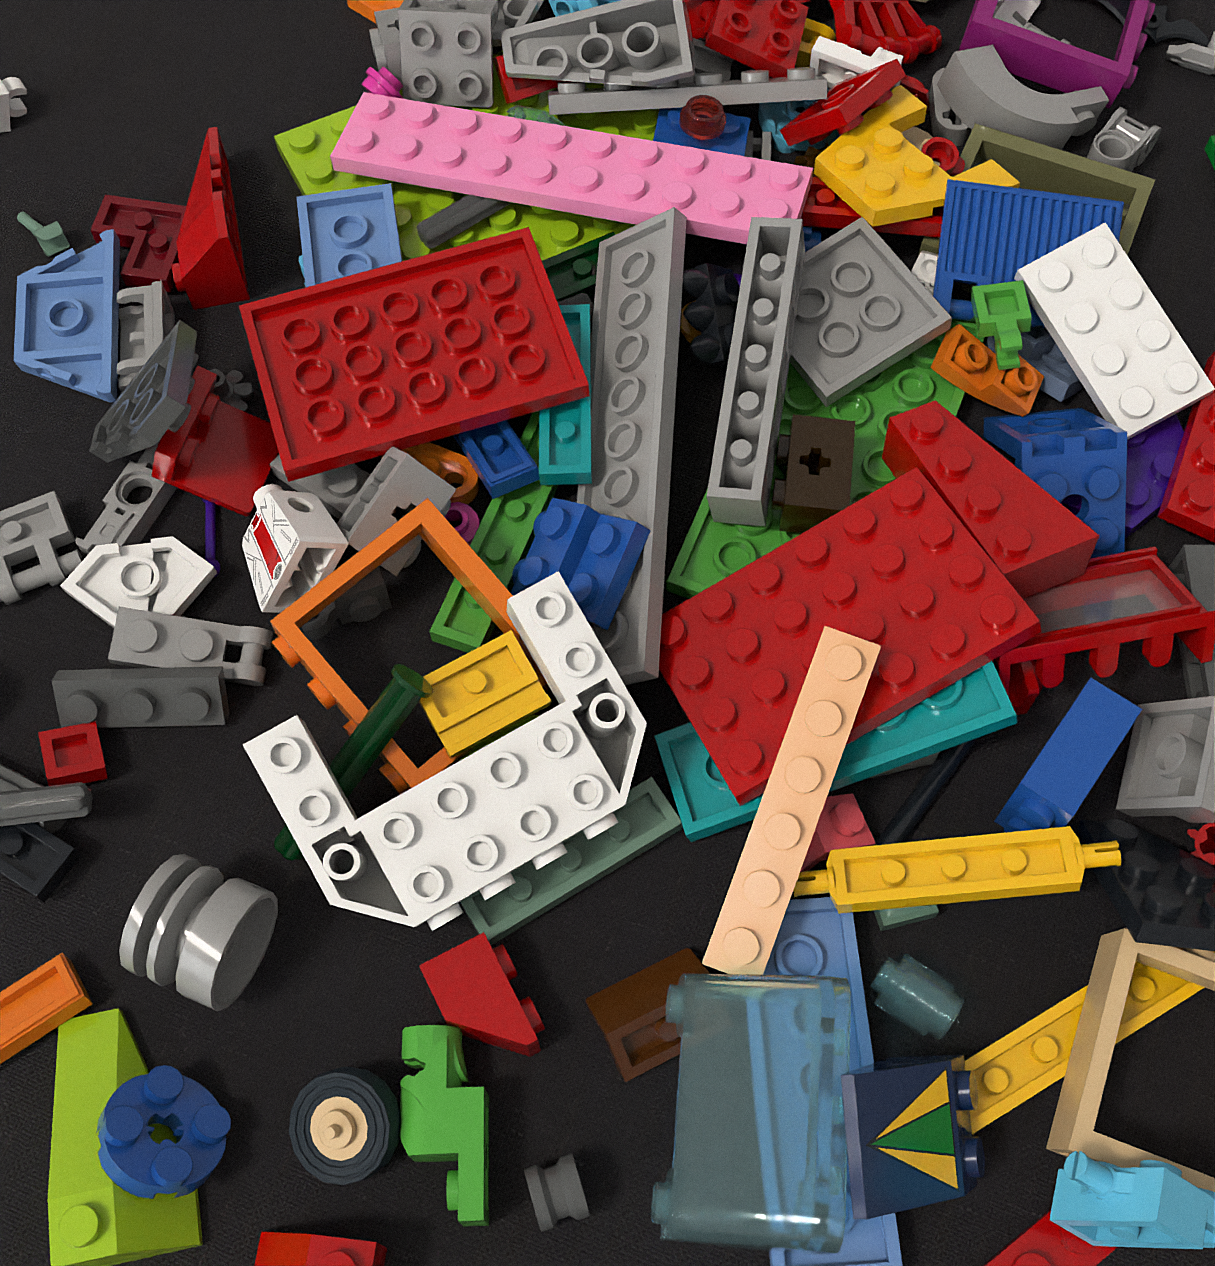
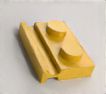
(482, 694)

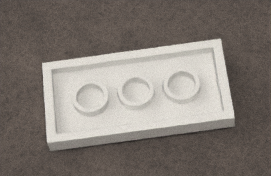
(1113, 332)

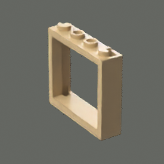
(1095, 1044)

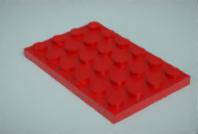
(411, 353)
(880, 570)

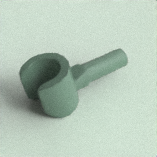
(49, 237)

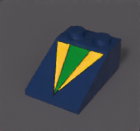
(910, 1133)

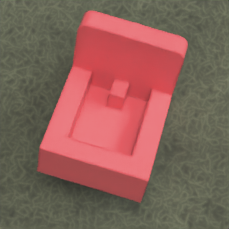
(838, 827)

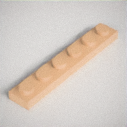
(791, 804)

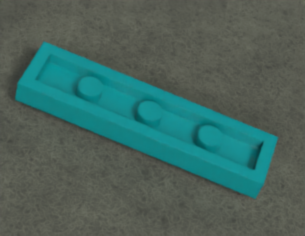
(567, 428)

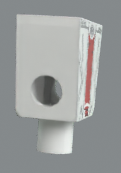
(289, 546)

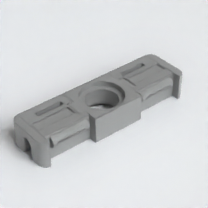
(125, 521)

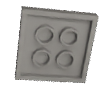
(858, 312)

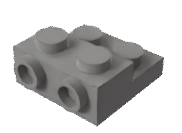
(1171, 761)

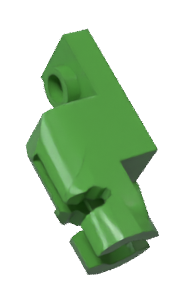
(445, 1119)

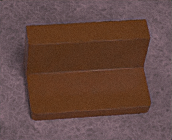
(635, 1011)

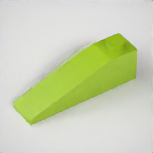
(87, 1212)

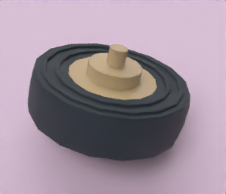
(345, 1125)

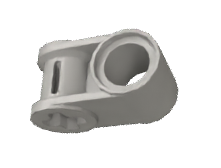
(1123, 141)

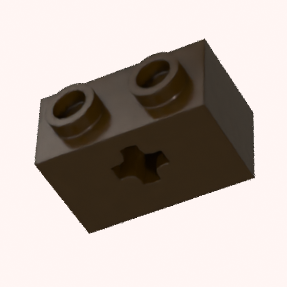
(816, 471)

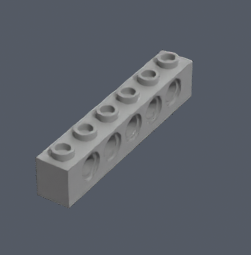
(757, 372)

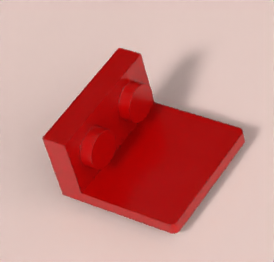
(217, 450)

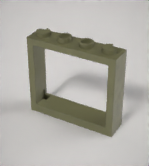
(1055, 171)

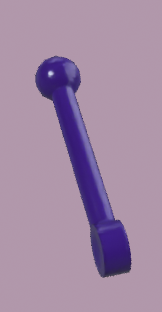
(210, 535)

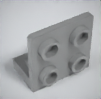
(447, 51)

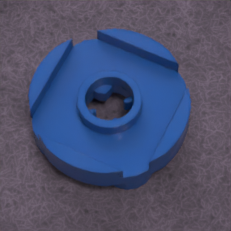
(152, 1168)

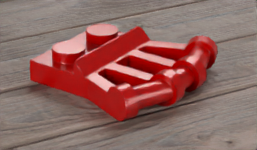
(884, 25)

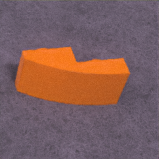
(974, 370)

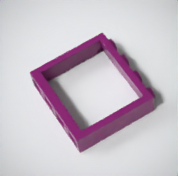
(1056, 62)

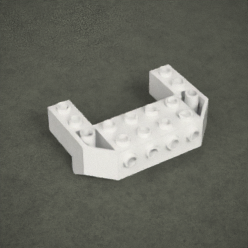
(487, 810)

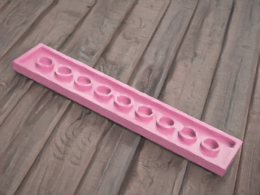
(566, 167)

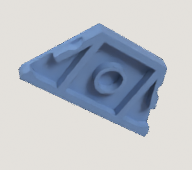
(72, 319)

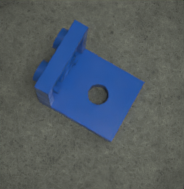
(1068, 456)

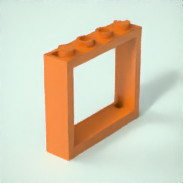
(327, 684)

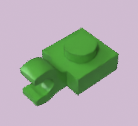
(1003, 313)

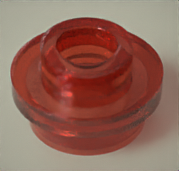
(703, 117)

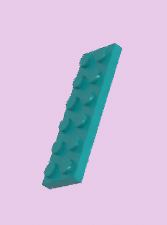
(946, 719)

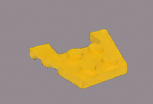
(885, 173)

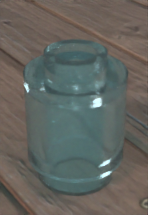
(917, 996)

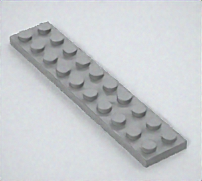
(634, 418)

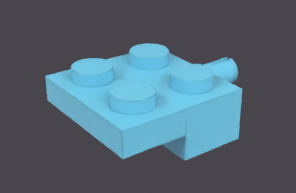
(1132, 1205)

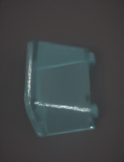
(758, 1113)

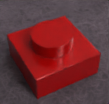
(72, 754)

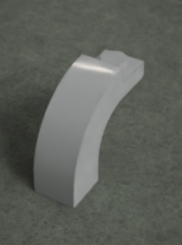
(987, 94)

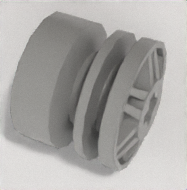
(198, 931)

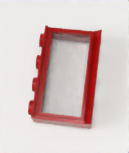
(1110, 604)

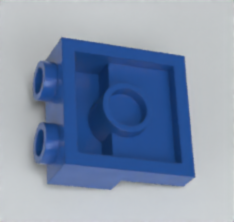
(589, 551)

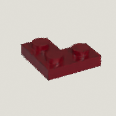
(148, 231)

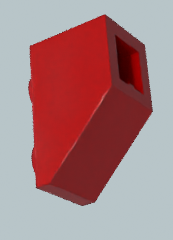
(477, 997)

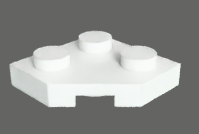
(143, 576)

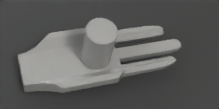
(1194, 56)

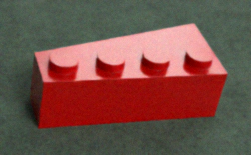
(1004, 510)

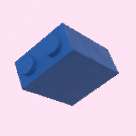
(1070, 761)

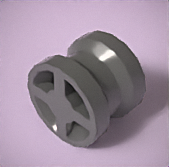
(556, 1192)

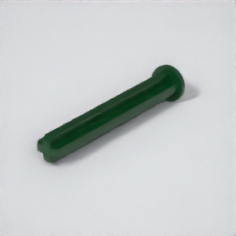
(368, 739)

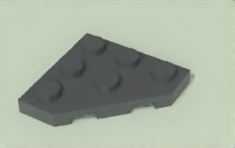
(152, 399)

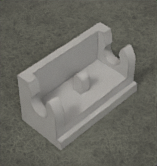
(142, 327)

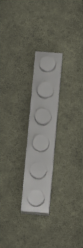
(752, 88)

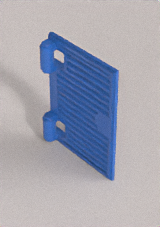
(1000, 229)

